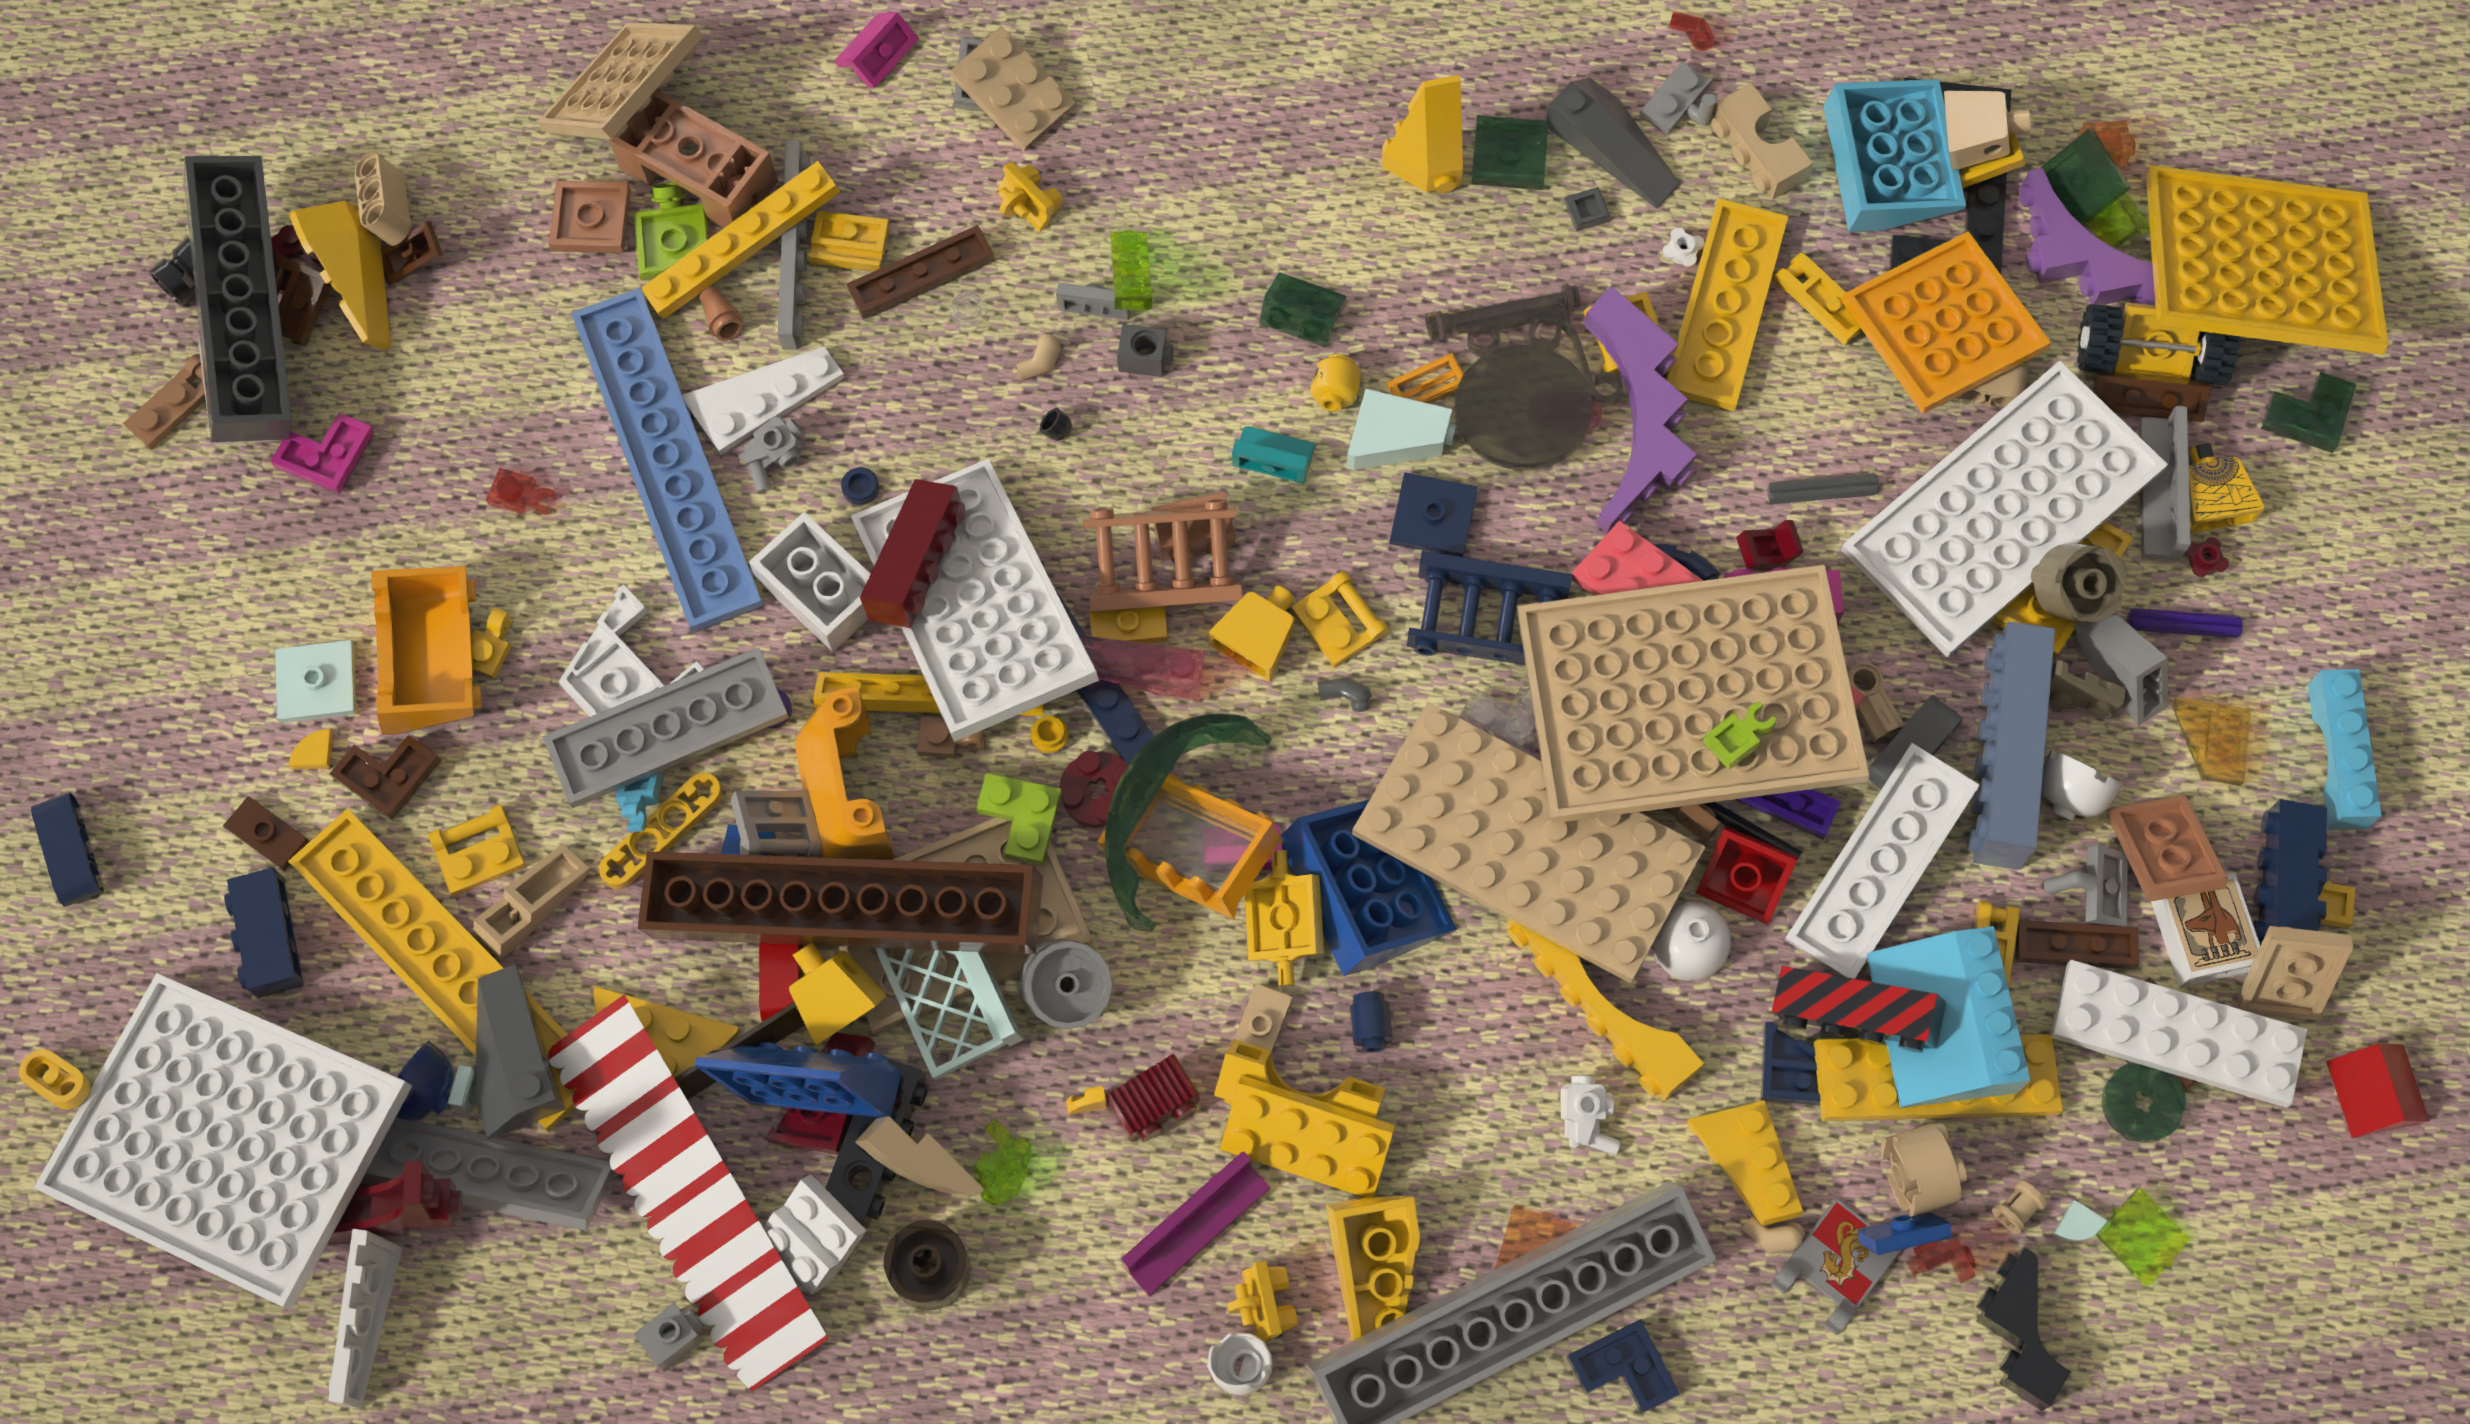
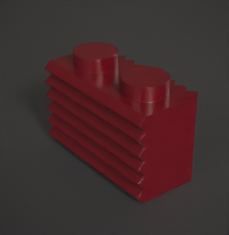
(1153, 1099)

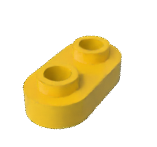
(57, 1081)

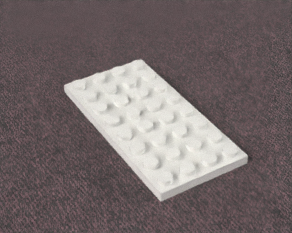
(2001, 500)
(991, 621)

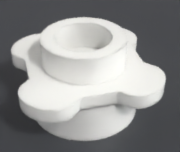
(1683, 256)

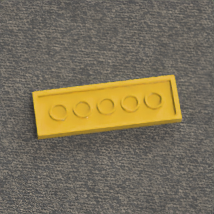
(1726, 303)
(1860, 1086)

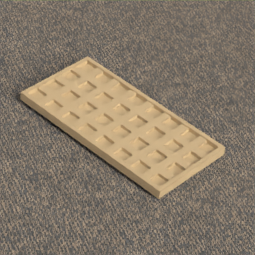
(1483, 825)

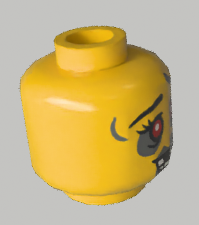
(1336, 382)

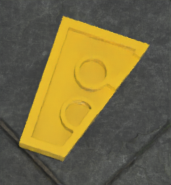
(1752, 1158)

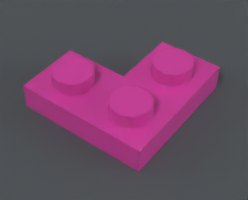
(326, 462)

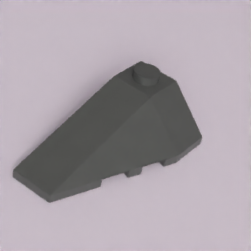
(1607, 134)
(511, 1060)

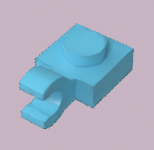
(636, 797)

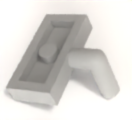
(1678, 98)
(2104, 885)

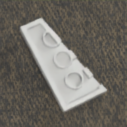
(743, 404)
(363, 1310)

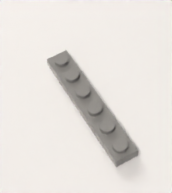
(793, 259)

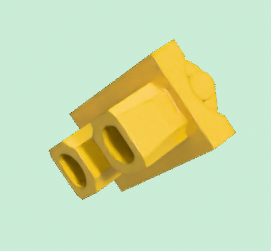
(1023, 197)
(1257, 1301)

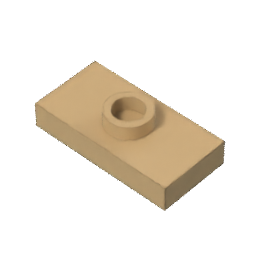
(1263, 1017)

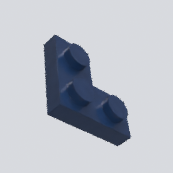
(1627, 1355)

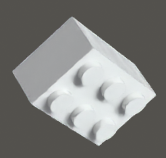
(814, 580)

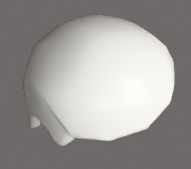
(1255, 1367)

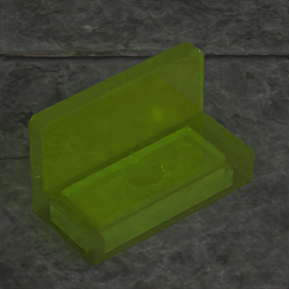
(2119, 222)

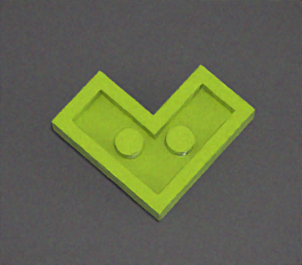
(1030, 808)

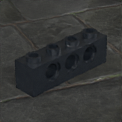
(852, 1159)

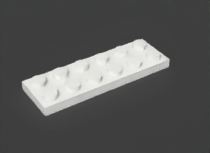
(1881, 862)
(2179, 1033)

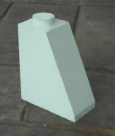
(1398, 431)

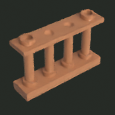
(1183, 588)

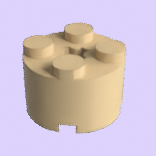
(1923, 1169)

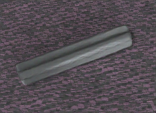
(1823, 488)

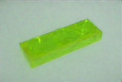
(1130, 270)

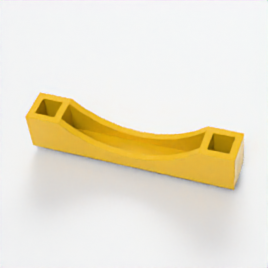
(1656, 1054)

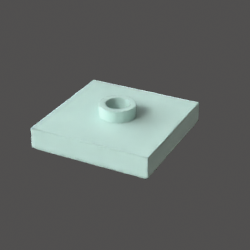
(315, 681)

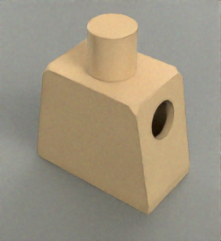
(1980, 126)

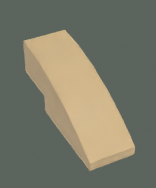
(529, 901)
(917, 1158)

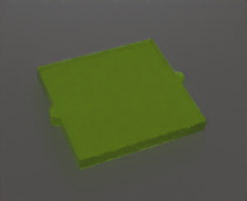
(2142, 1236)

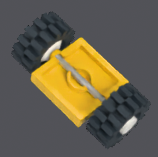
(2143, 348)

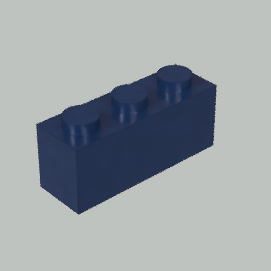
(263, 933)

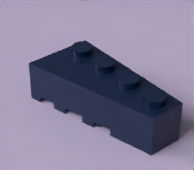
(2291, 867)

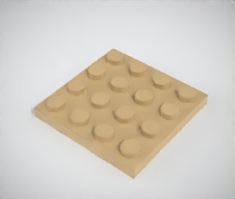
(621, 80)

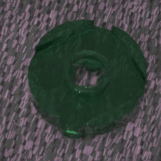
(2133, 1122)

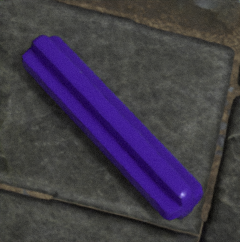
(2185, 622)

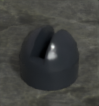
(1056, 425)

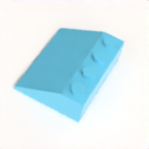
(1891, 153)
(1979, 1034)

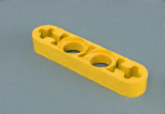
(657, 827)

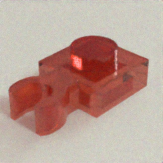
(515, 491)

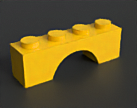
(1259, 1065)

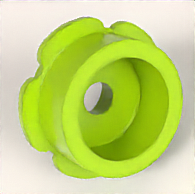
(668, 195)

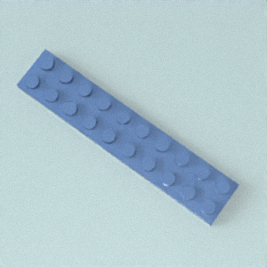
(667, 460)

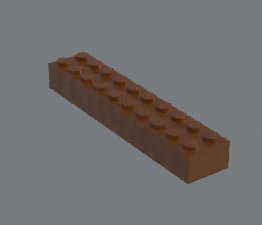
(841, 902)

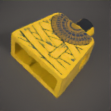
(2220, 492)

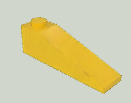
(1429, 140)

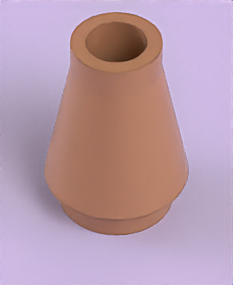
(721, 316)

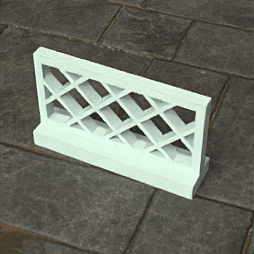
(987, 998)

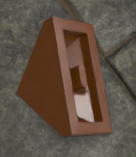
(411, 254)

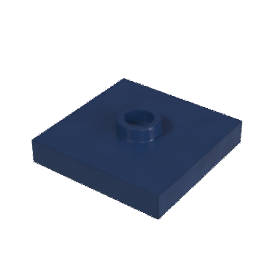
(1433, 515)

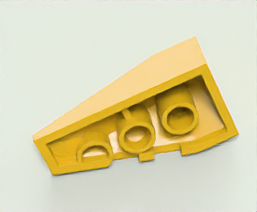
(350, 263)
(1374, 1258)

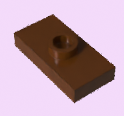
(265, 833)

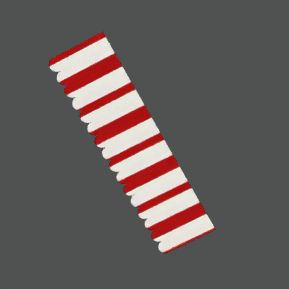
(686, 1194)

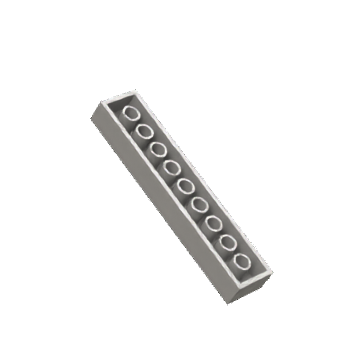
(1514, 1310)

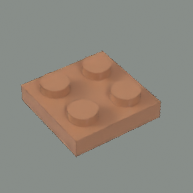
(589, 216)

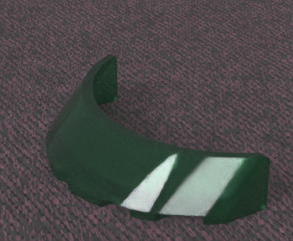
(1142, 782)

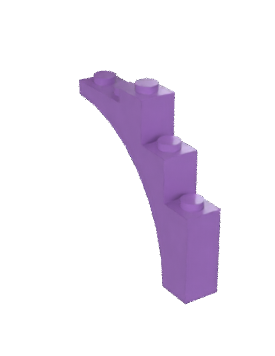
(2069, 250)
(1642, 354)

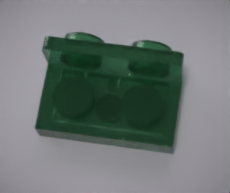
(1301, 309)

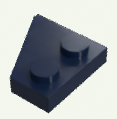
(1788, 1069)

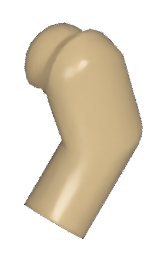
(1043, 359)
(1775, 1239)

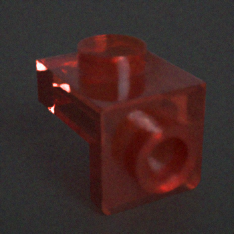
(1931, 1256)

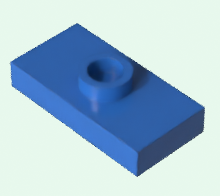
(1904, 1233)

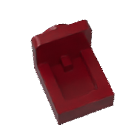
(1770, 547)

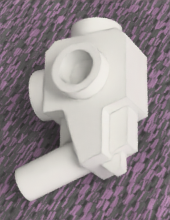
(1582, 1109)

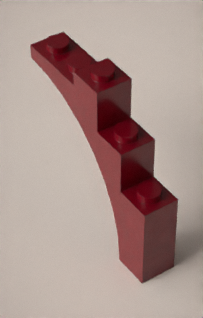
(399, 1204)

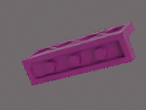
(1194, 1224)

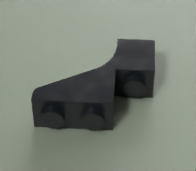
(2013, 1315)

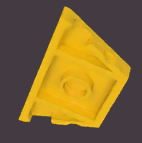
(675, 1033)

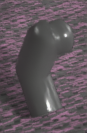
(1349, 689)

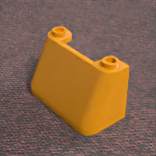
(423, 647)
(845, 827)

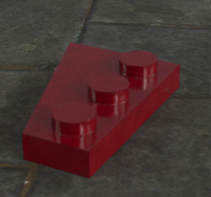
(819, 1129)

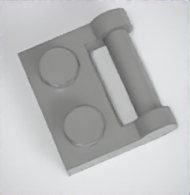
(776, 813)

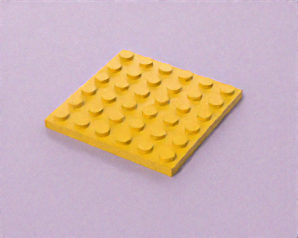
(2265, 260)

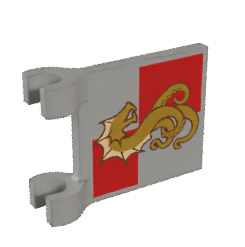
(1836, 1263)

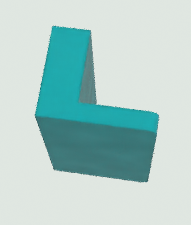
(1272, 454)

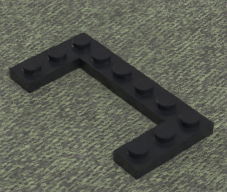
(1983, 210)

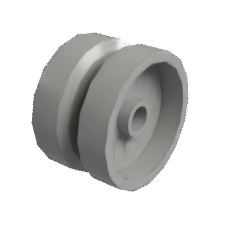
(1078, 1002)

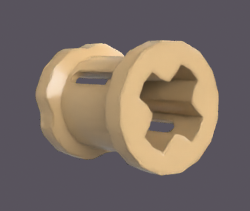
(2019, 1207)

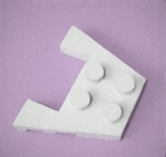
(605, 668)

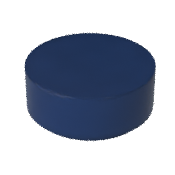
(860, 486)

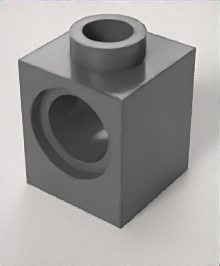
(1136, 338)

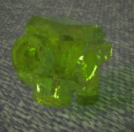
(1004, 1169)

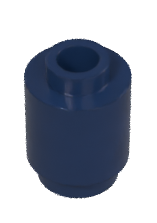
(1371, 1021)

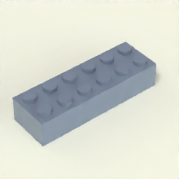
(2012, 746)

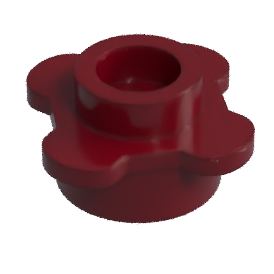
(2201, 566)

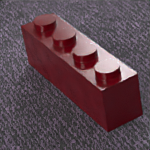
(912, 553)

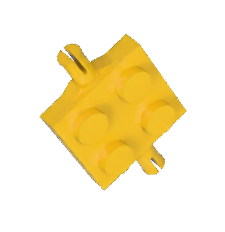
(1284, 918)

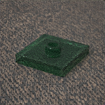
(1509, 152)
(2085, 177)

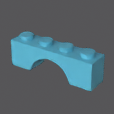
(2351, 778)

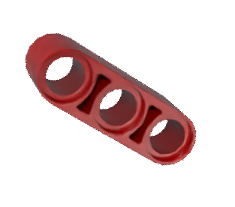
(776, 973)

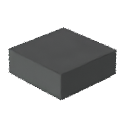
(1587, 209)

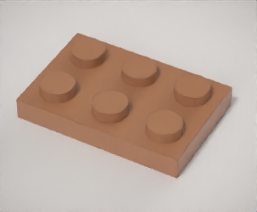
(2167, 848)

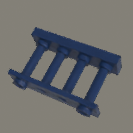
(1475, 577)

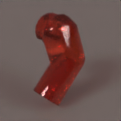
(1695, 28)

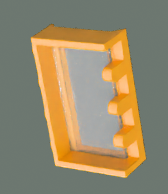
(1200, 845)

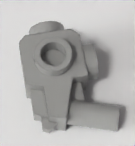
(772, 443)

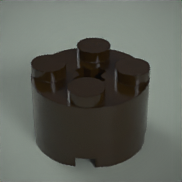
(914, 1247)

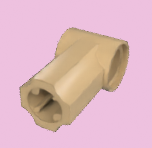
(1876, 709)

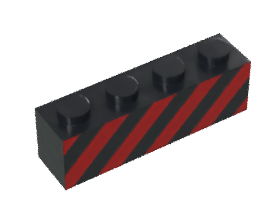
(1859, 1008)

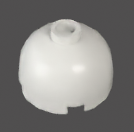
(2076, 787)
(1693, 941)

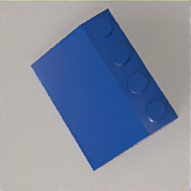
(1368, 898)
(806, 1078)

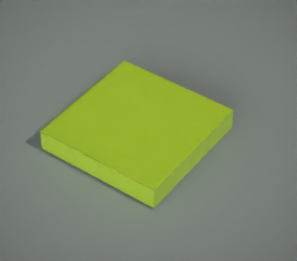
(668, 236)

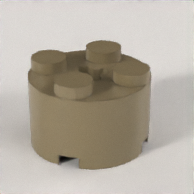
(2079, 582)

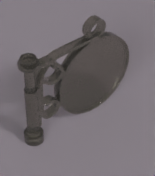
(1524, 401)

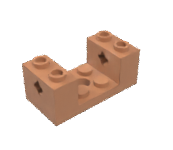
(725, 172)

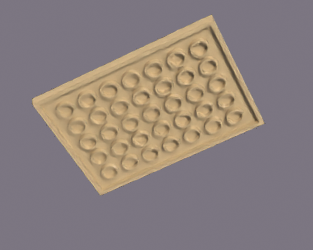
(1645, 673)

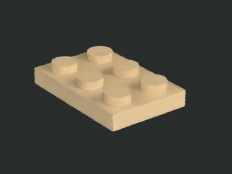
(1012, 88)
(2294, 972)

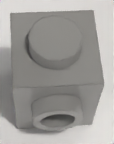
(670, 1335)

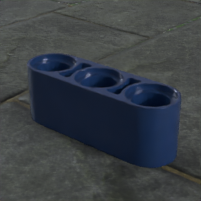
(65, 849)

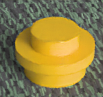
(1049, 734)

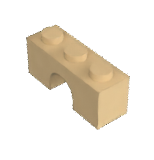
(1774, 166)

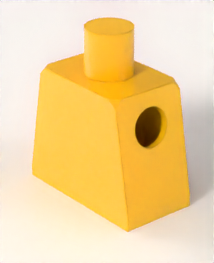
(1256, 631)
(832, 992)

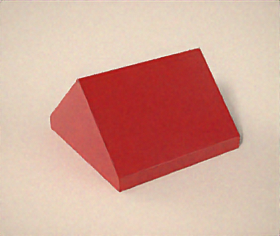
(1746, 875)
(2377, 1089)

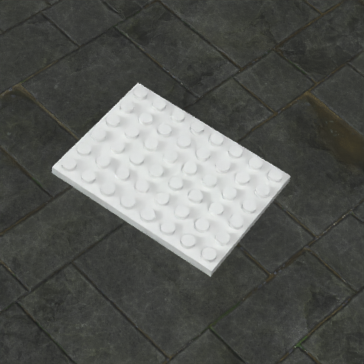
(224, 1139)

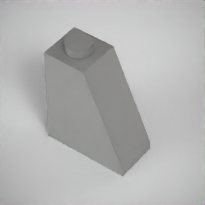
(2129, 661)

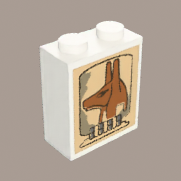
(2208, 934)

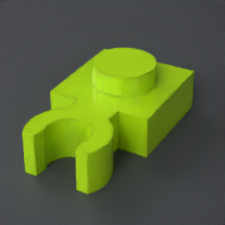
(1737, 739)

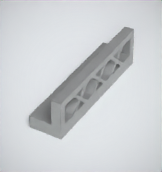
(2166, 498)

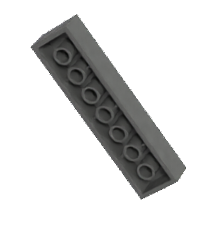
(236, 299)

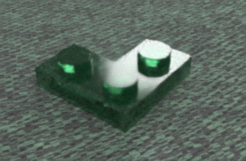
(2312, 422)

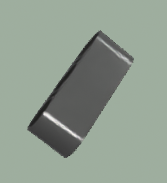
(1925, 729)

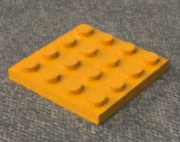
(1945, 322)

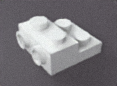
(813, 1235)

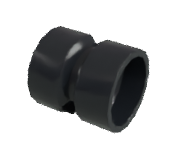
(176, 275)

